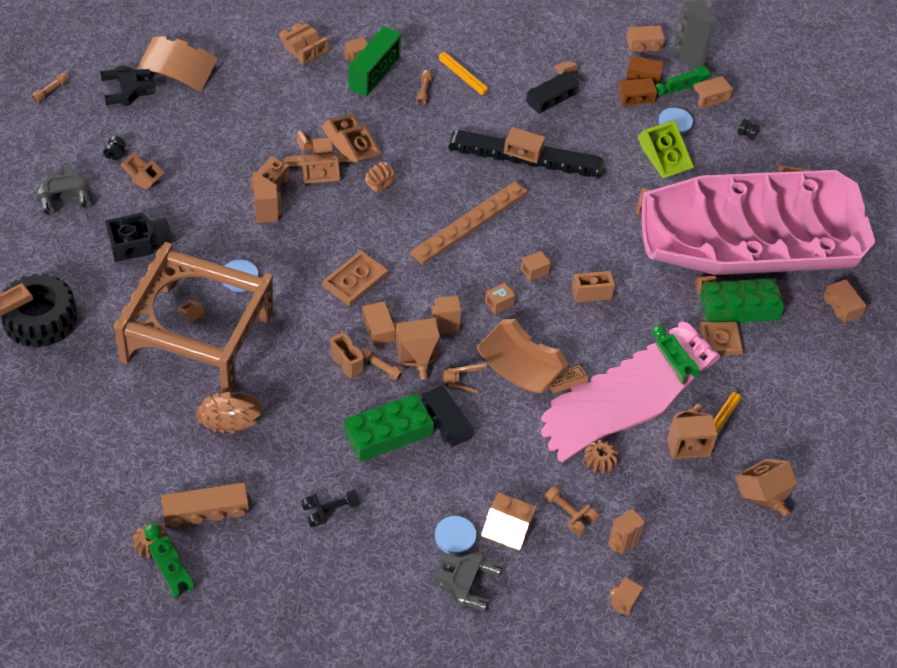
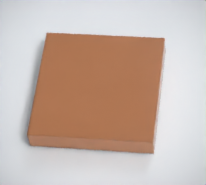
(722, 336)

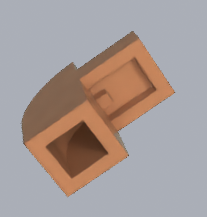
(142, 173)

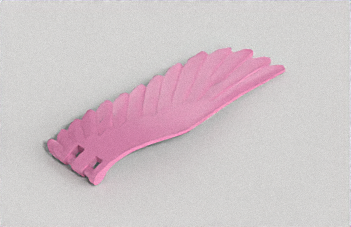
(622, 397)

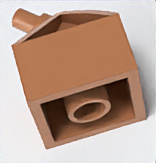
(417, 344)
(691, 434)
(768, 484)

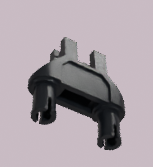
(132, 84)

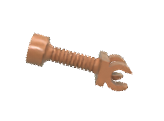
(574, 524)

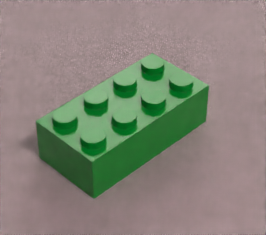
(374, 61)
(741, 301)
(388, 427)

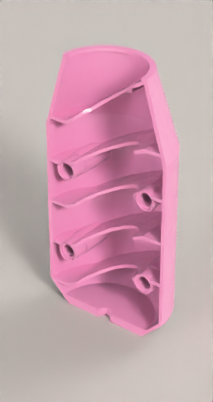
(758, 223)

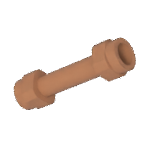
(61, 79)
(422, 95)
(394, 372)

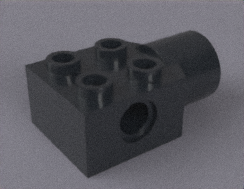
(136, 235)

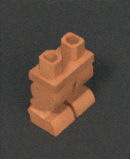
(304, 43)

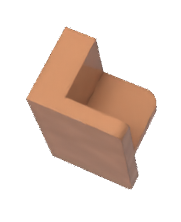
(713, 91)

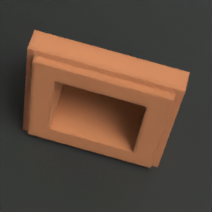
(568, 66)
(191, 310)

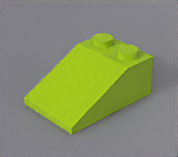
(666, 149)

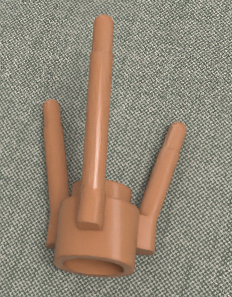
(451, 376)

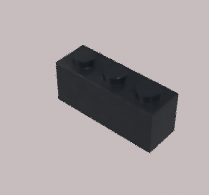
(552, 92)
(447, 416)

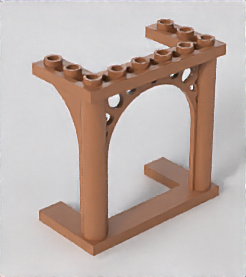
(161, 277)

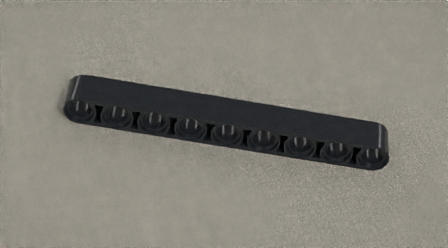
(551, 157)

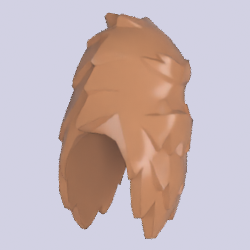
(229, 412)

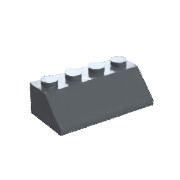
(693, 34)

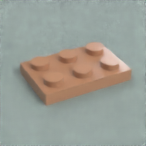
(355, 278)

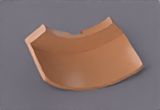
(178, 61)
(520, 360)

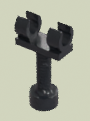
(319, 518)

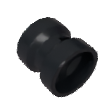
(748, 129)
(114, 148)

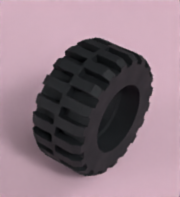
(46, 327)

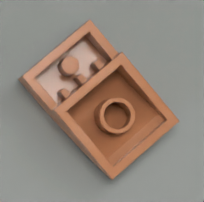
(351, 138)

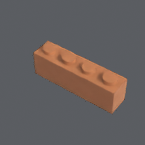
(204, 504)

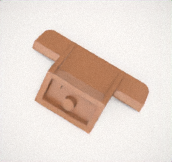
(318, 167)

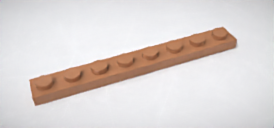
(468, 223)

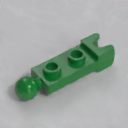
(683, 81)
(675, 354)
(167, 561)

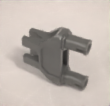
(62, 188)
(464, 575)

